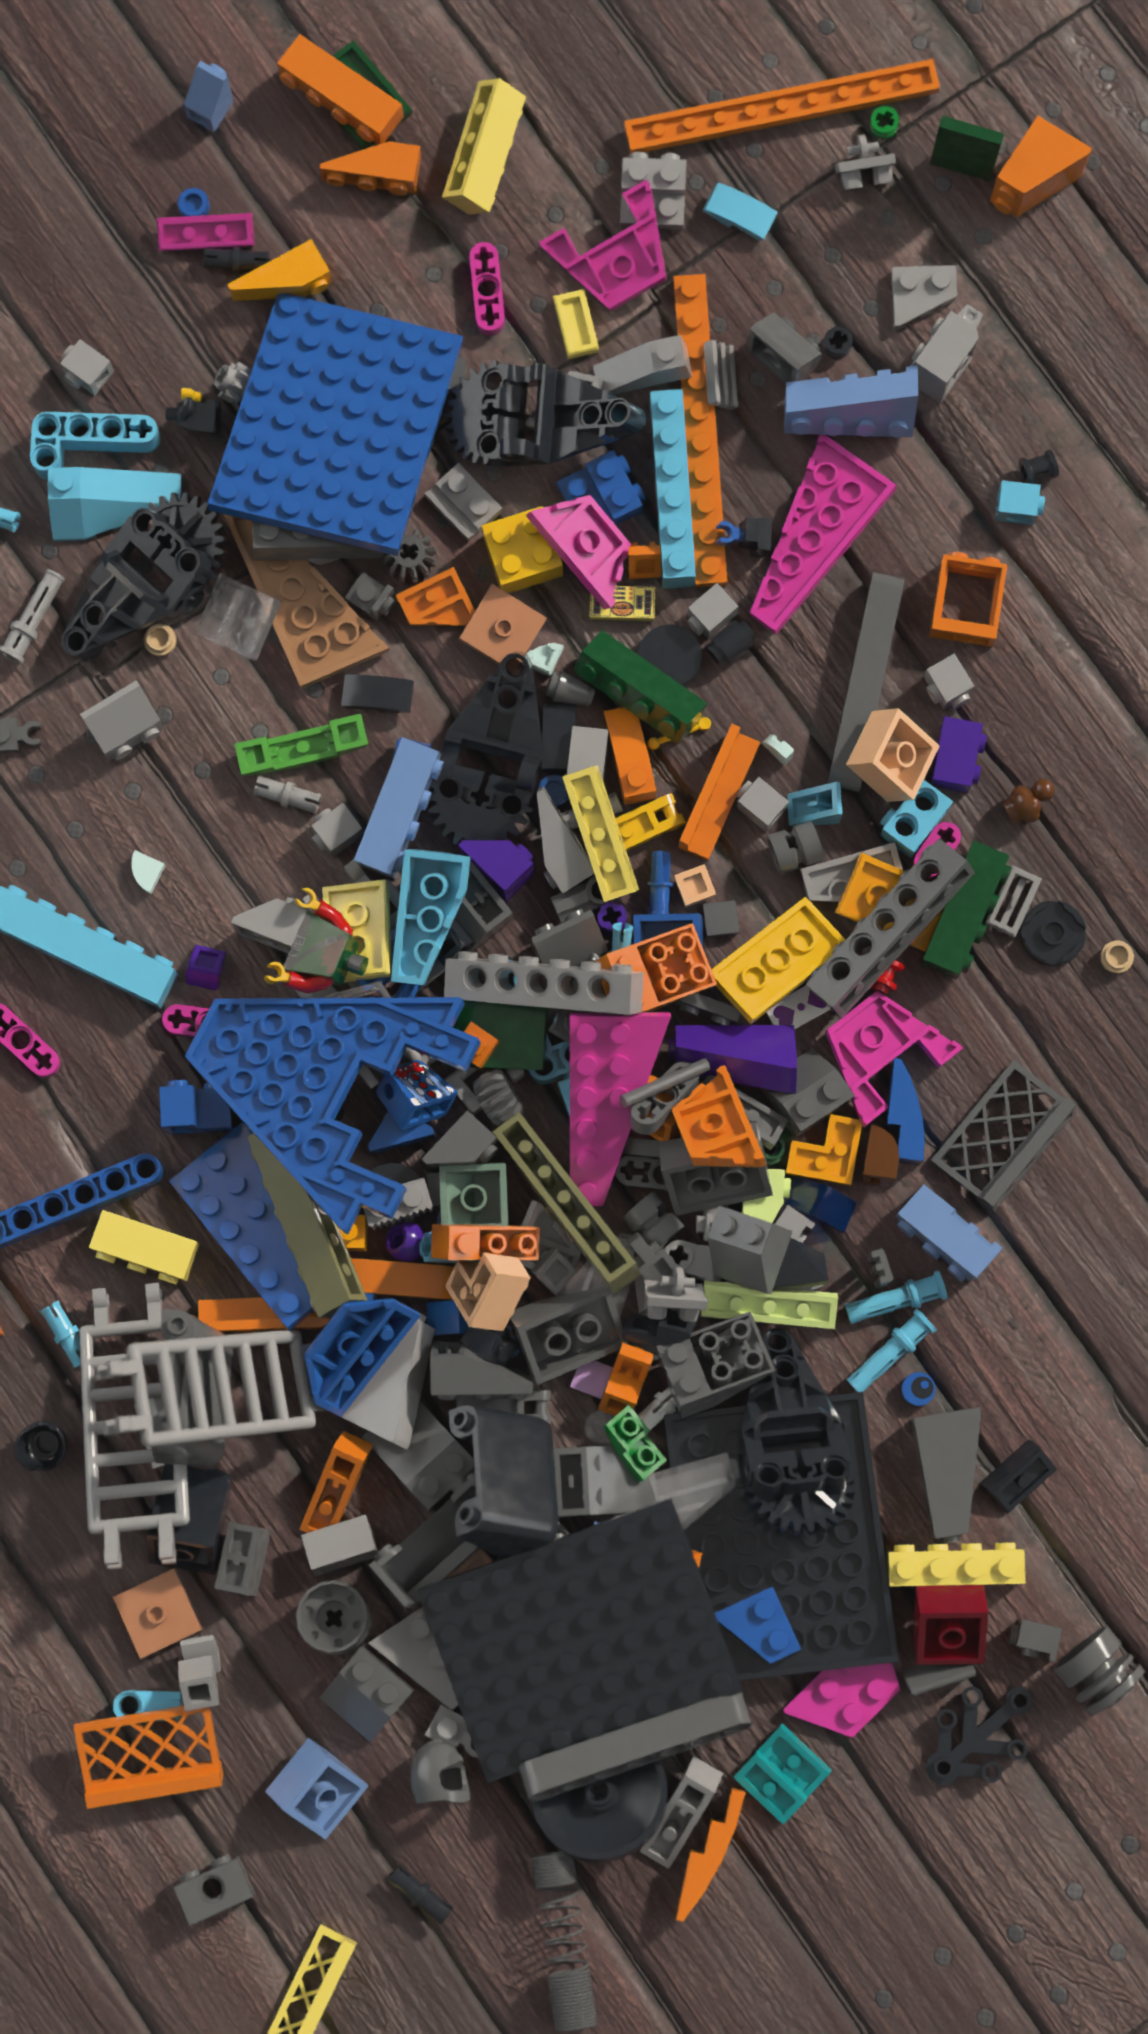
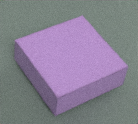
(592, 1378)

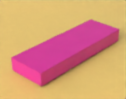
(205, 231)

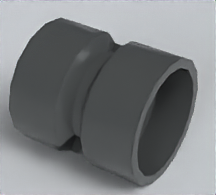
(806, 850)
(653, 1221)

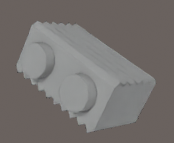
(415, 1201)

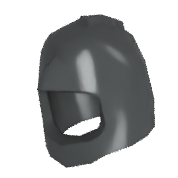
(438, 1774)

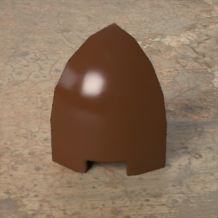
(881, 1157)

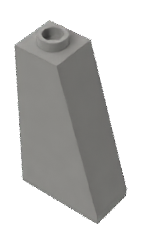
(393, 1394)

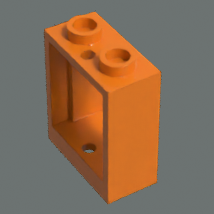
(962, 630)

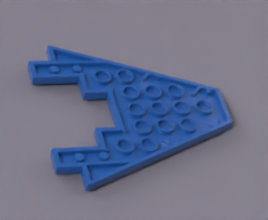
(292, 1065)

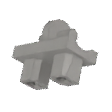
(880, 165)
(674, 1292)

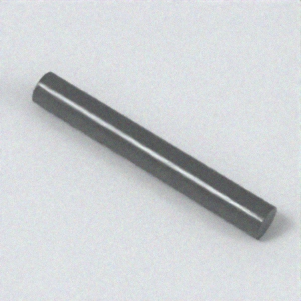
(664, 1083)

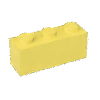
(143, 1247)

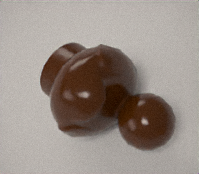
(1025, 803)

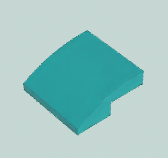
(782, 1773)

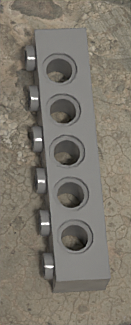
(624, 984)

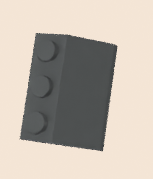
(708, 1187)

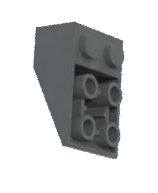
(714, 1364)
(462, 1372)
(597, 1483)

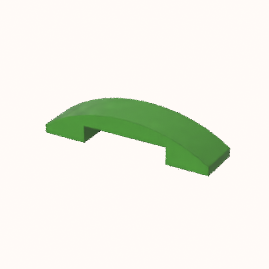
(302, 747)

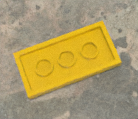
(776, 960)

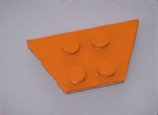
(717, 1126)

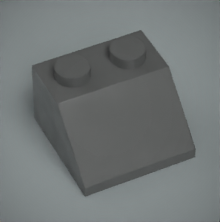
(782, 349)
(817, 1095)
(463, 1144)
(747, 1249)
(366, 1693)

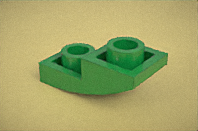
(633, 1445)

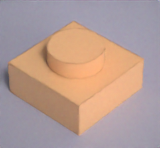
(694, 885)

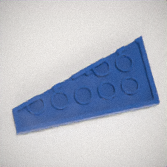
(235, 1207)

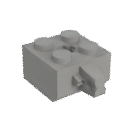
(947, 352)

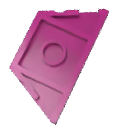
(586, 543)
(845, 1697)

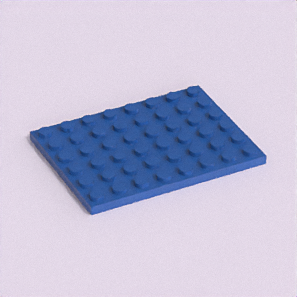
(336, 424)

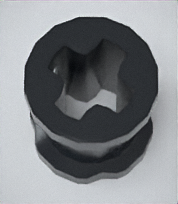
(1039, 467)

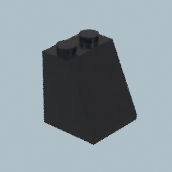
(200, 1540)

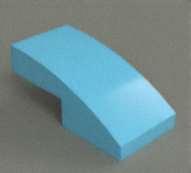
(740, 210)

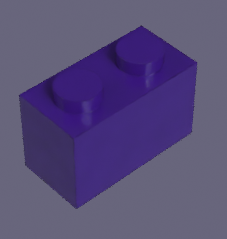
(957, 755)

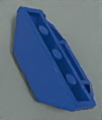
(354, 1349)

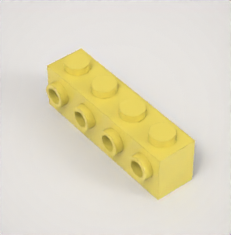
(484, 146)
(961, 1567)

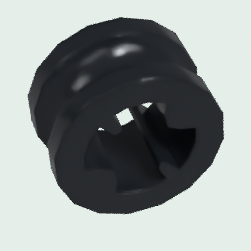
(846, 347)

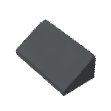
(932, 1676)

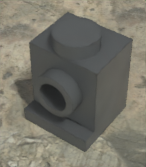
(1035, 1638)

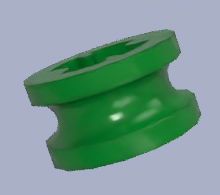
(888, 131)

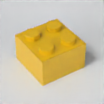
(520, 553)

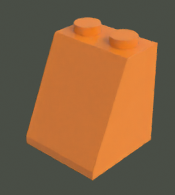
(1039, 168)

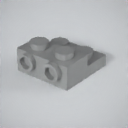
(667, 182)

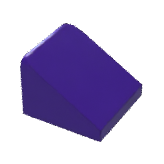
(205, 967)

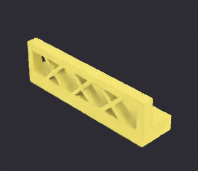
(600, 833)
(326, 1989)

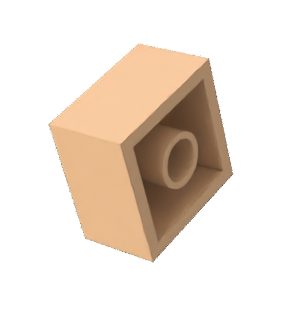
(892, 755)

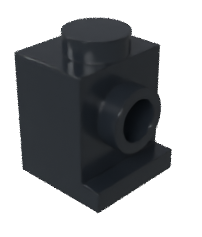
(490, 1344)

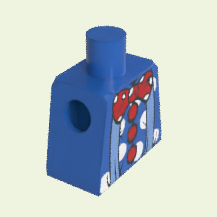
(415, 1094)

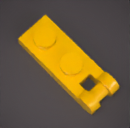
(642, 825)

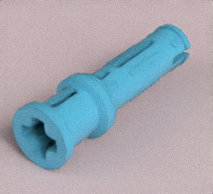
(912, 1294)
(902, 1341)

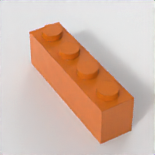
(339, 90)

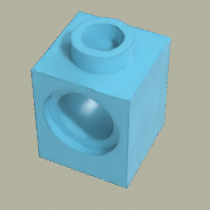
(1019, 502)

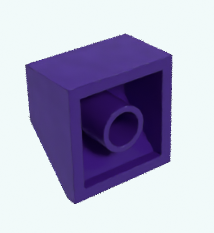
(501, 864)

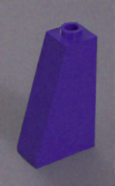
(752, 1053)

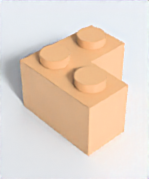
(488, 1290)

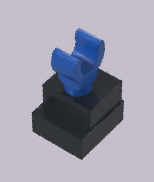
(751, 534)

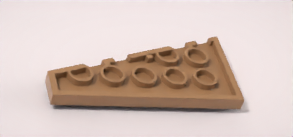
(313, 619)

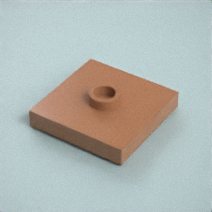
(502, 627)
(157, 1613)

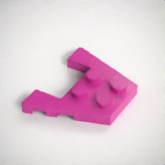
(624, 263)
(871, 1039)

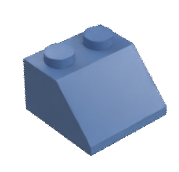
(316, 1788)

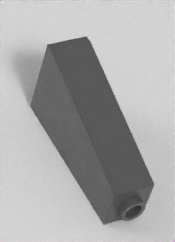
(947, 1465)

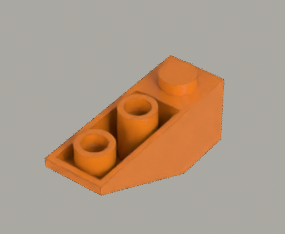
(383, 166)
(472, 1241)

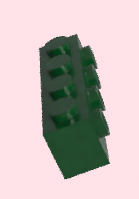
(640, 687)
(964, 913)

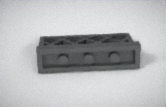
(1028, 1151)

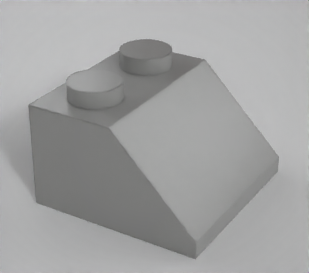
(123, 721)
(271, 923)

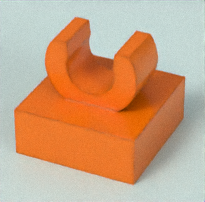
(644, 561)
(487, 1045)

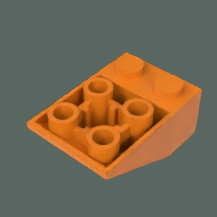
(671, 966)

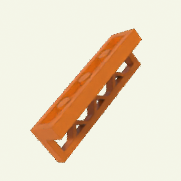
(718, 794)
(249, 1316)

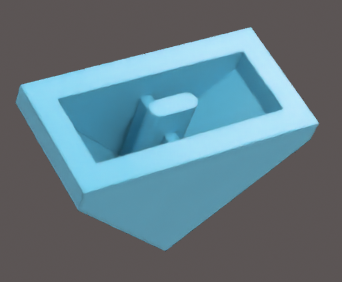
(817, 804)

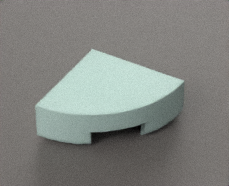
(545, 657)
(780, 750)
(146, 871)

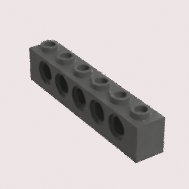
(889, 944)

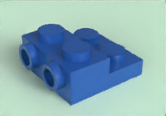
(608, 485)

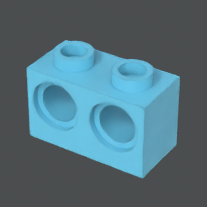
(920, 821)

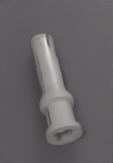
(28, 633)

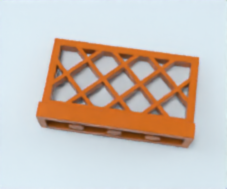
(148, 1783)

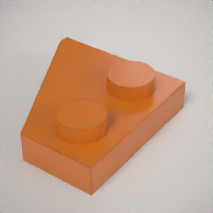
(437, 602)

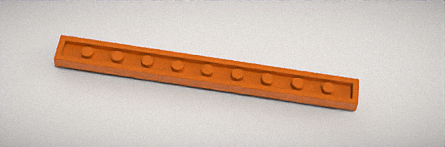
(782, 106)
(701, 433)

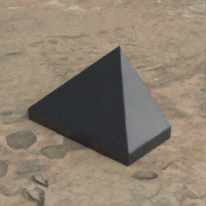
(801, 1267)

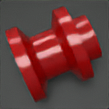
(885, 981)

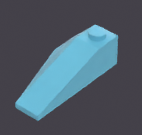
(100, 499)
(428, 903)

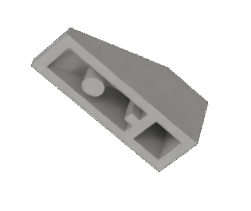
(645, 366)
(563, 854)
(683, 1811)

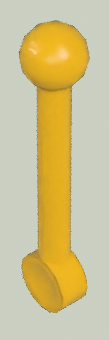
(704, 724)

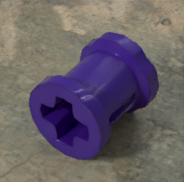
(616, 910)

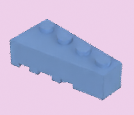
(853, 405)
(398, 808)

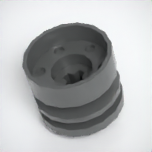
(314, 1619)
(1099, 1671)

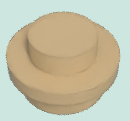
(160, 640)
(1117, 957)

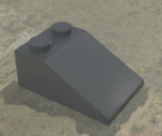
(566, 1332)
(430, 1462)

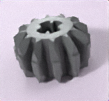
(410, 567)
(497, 1096)

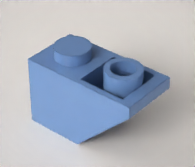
(208, 96)

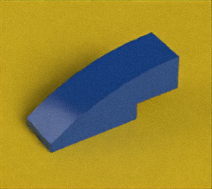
(905, 1115)

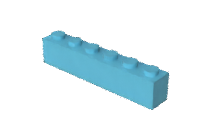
(672, 489)
(84, 948)

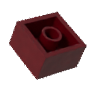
(950, 1624)

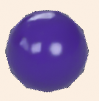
(404, 1241)

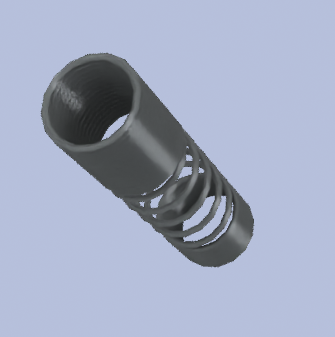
(571, 1988)

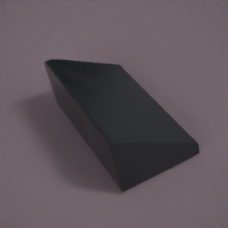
(1018, 1475)

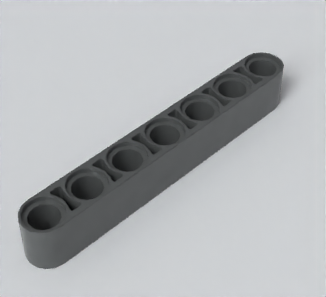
(866, 673)
(634, 1746)

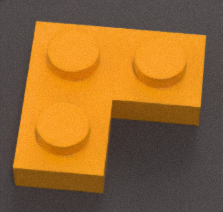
(832, 1161)

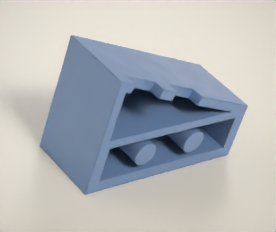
(946, 1235)

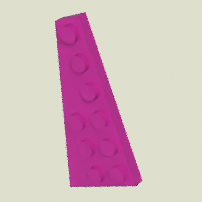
(825, 518)
(606, 1060)

